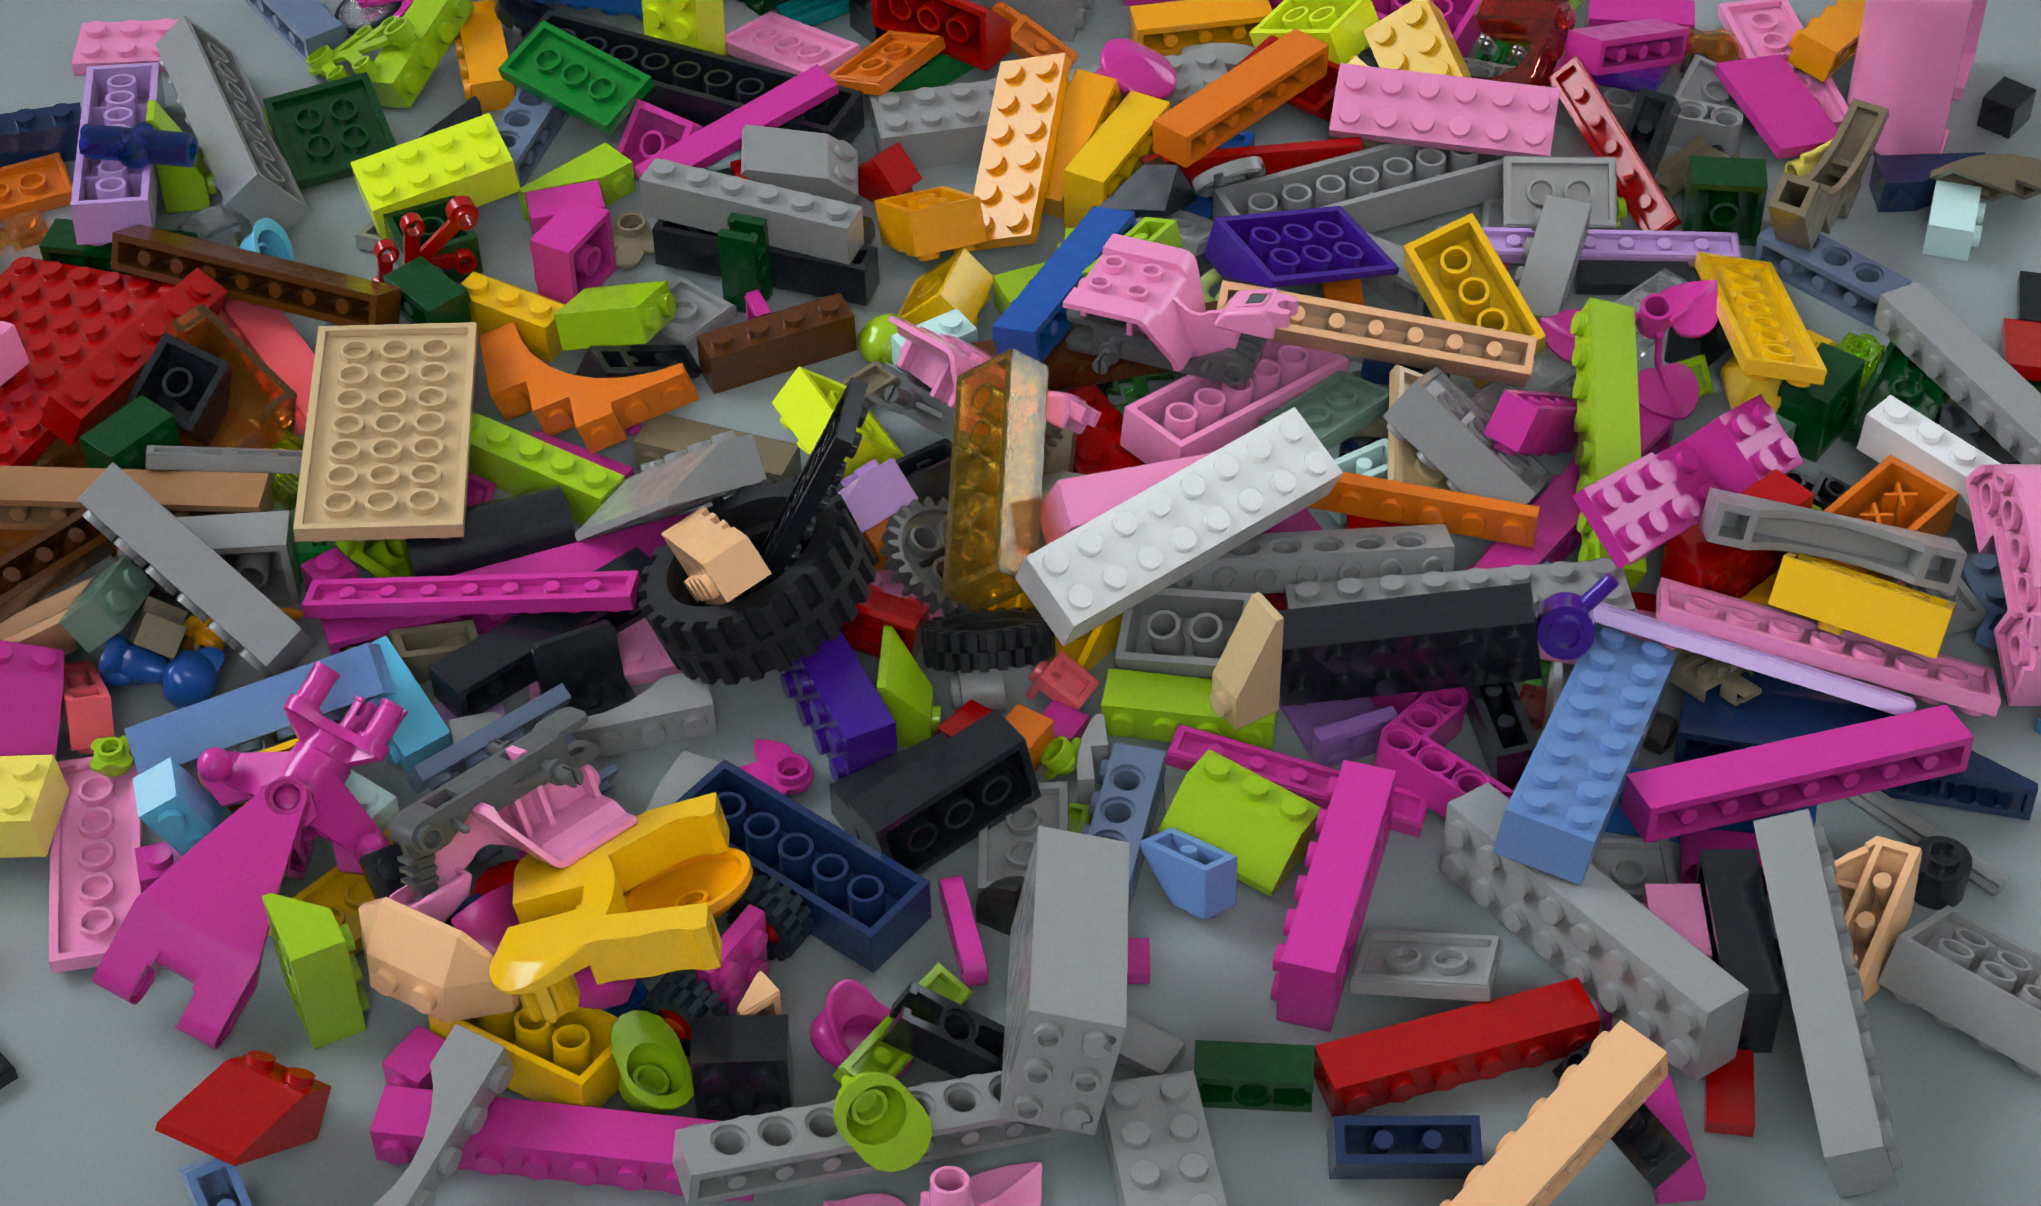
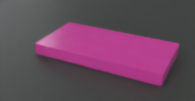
(1777, 104)

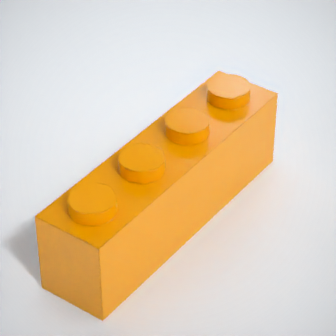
(1186, 23)
(1828, 40)
(480, 53)
(1086, 104)

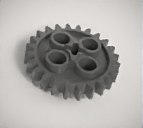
(916, 541)

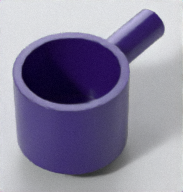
(1567, 620)

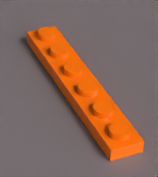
(1425, 505)

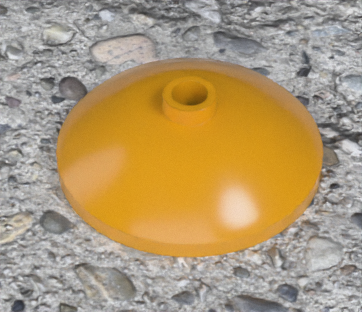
(700, 879)

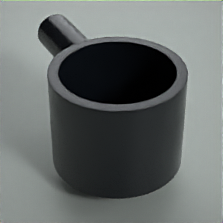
(1942, 872)

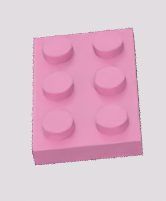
(118, 43)

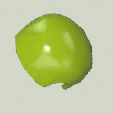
(875, 339)

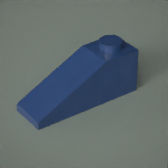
(1904, 181)

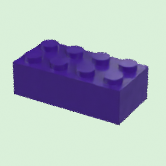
(841, 708)

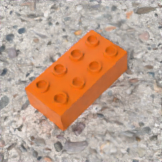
(1899, 498)

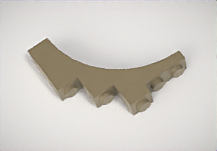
(1812, 203)

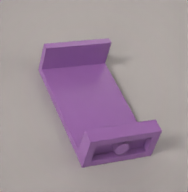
(1338, 728)

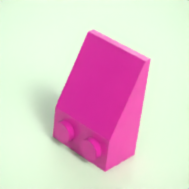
(30, 698)

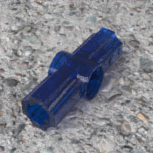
(138, 145)

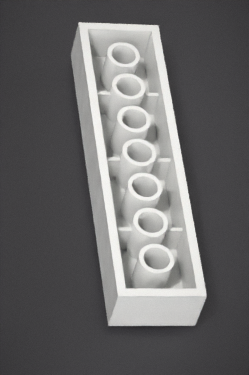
(1177, 526)

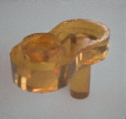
(1717, 44)

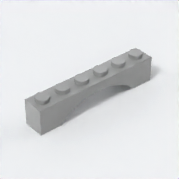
(1777, 526)
(661, 715)
(465, 1081)

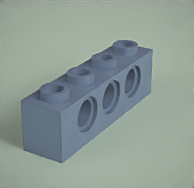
(528, 130)
(1831, 274)
(1128, 800)

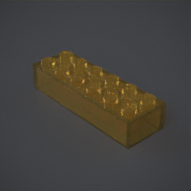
(995, 478)

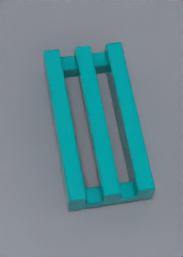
(813, 11)

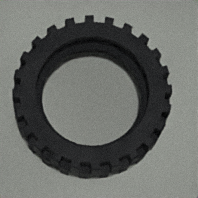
(776, 621)

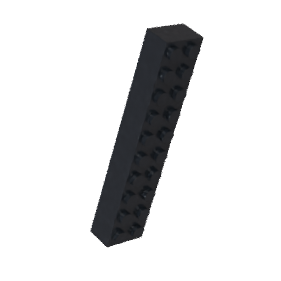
(705, 83)

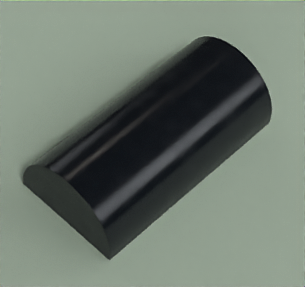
(496, 534)

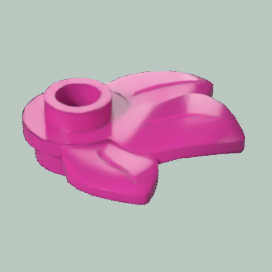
(780, 767)

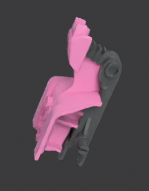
(1150, 309)
(935, 363)
(519, 797)

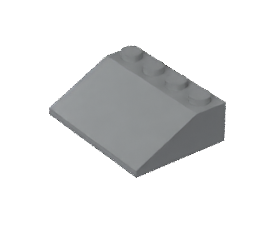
(1450, 437)
(679, 484)
(1971, 983)

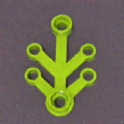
(325, 61)

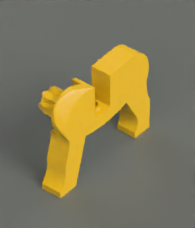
(582, 918)

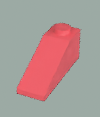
(85, 706)

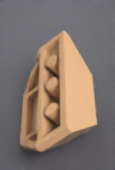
(40, 622)
(1878, 901)
(428, 963)

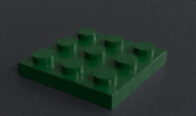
(328, 128)

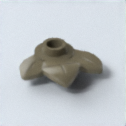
(632, 240)

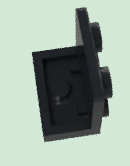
(586, 664)

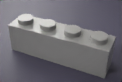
(1553, 254)

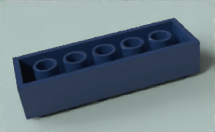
(854, 892)

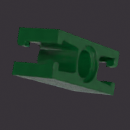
(744, 259)
(1254, 1075)

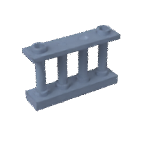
(472, 750)

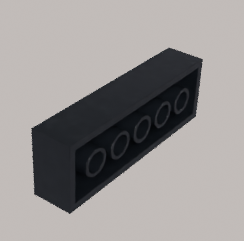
(1409, 644)

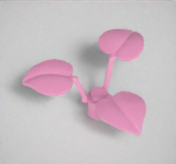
(952, 1187)

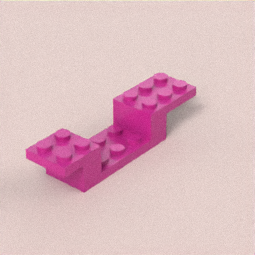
(1666, 492)

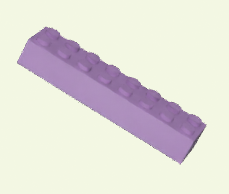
(106, 192)

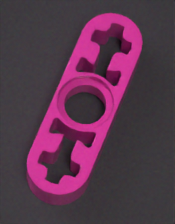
(963, 931)

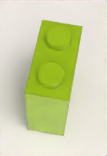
(615, 315)

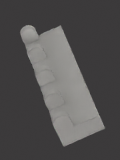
(224, 459)

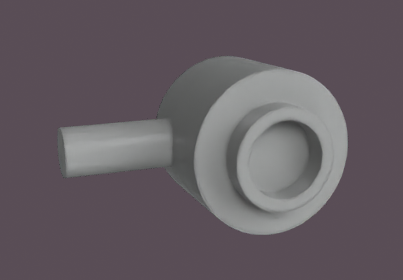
(982, 687)

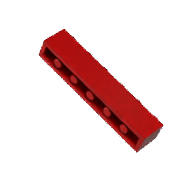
(115, 369)
(1454, 1047)

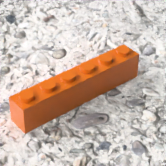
(1239, 98)

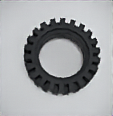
(987, 640)

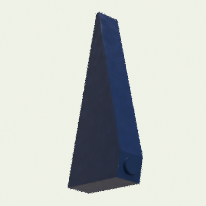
(1794, 711)

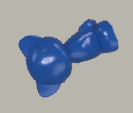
(184, 680)

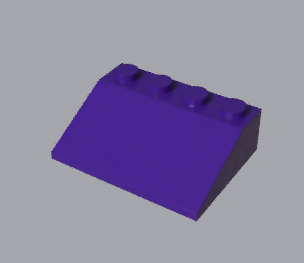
(1295, 248)

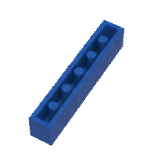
(1037, 316)

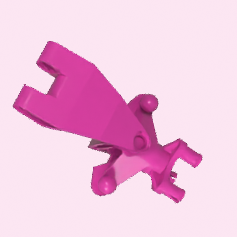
(208, 907)

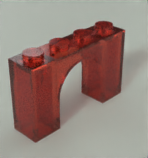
(1534, 22)

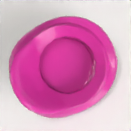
(1137, 68)
(846, 1022)

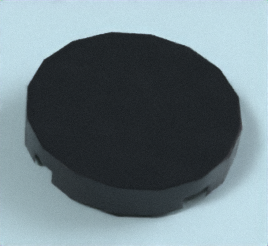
(520, 13)

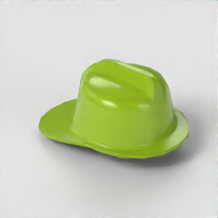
(650, 1063)
(882, 1121)

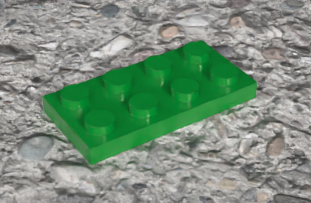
(576, 77)

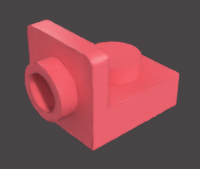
(1062, 681)

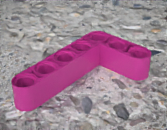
(1416, 750)

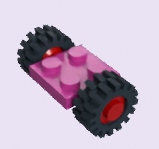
(764, 926)

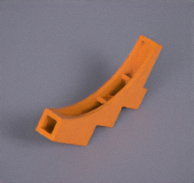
(560, 401)

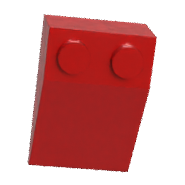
(249, 1109)

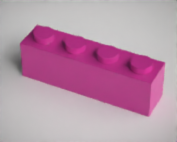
(1627, 45)
(1533, 423)

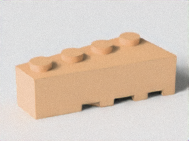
(715, 557)

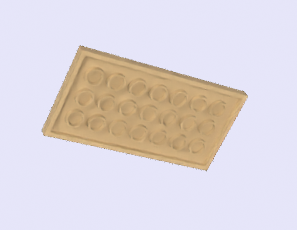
(387, 433)

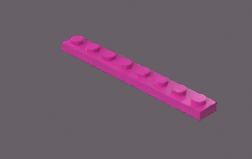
(471, 594)

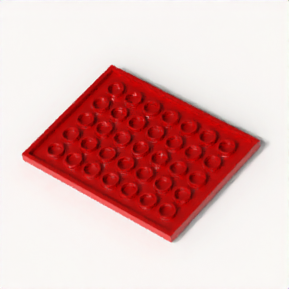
(63, 322)

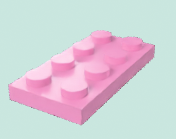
(788, 45)

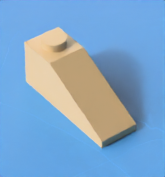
(1250, 666)

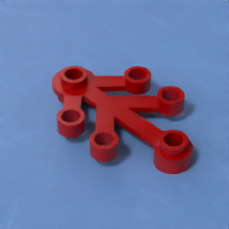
(461, 215)

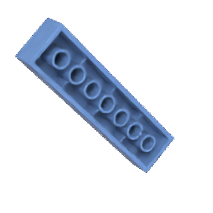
(1585, 755)

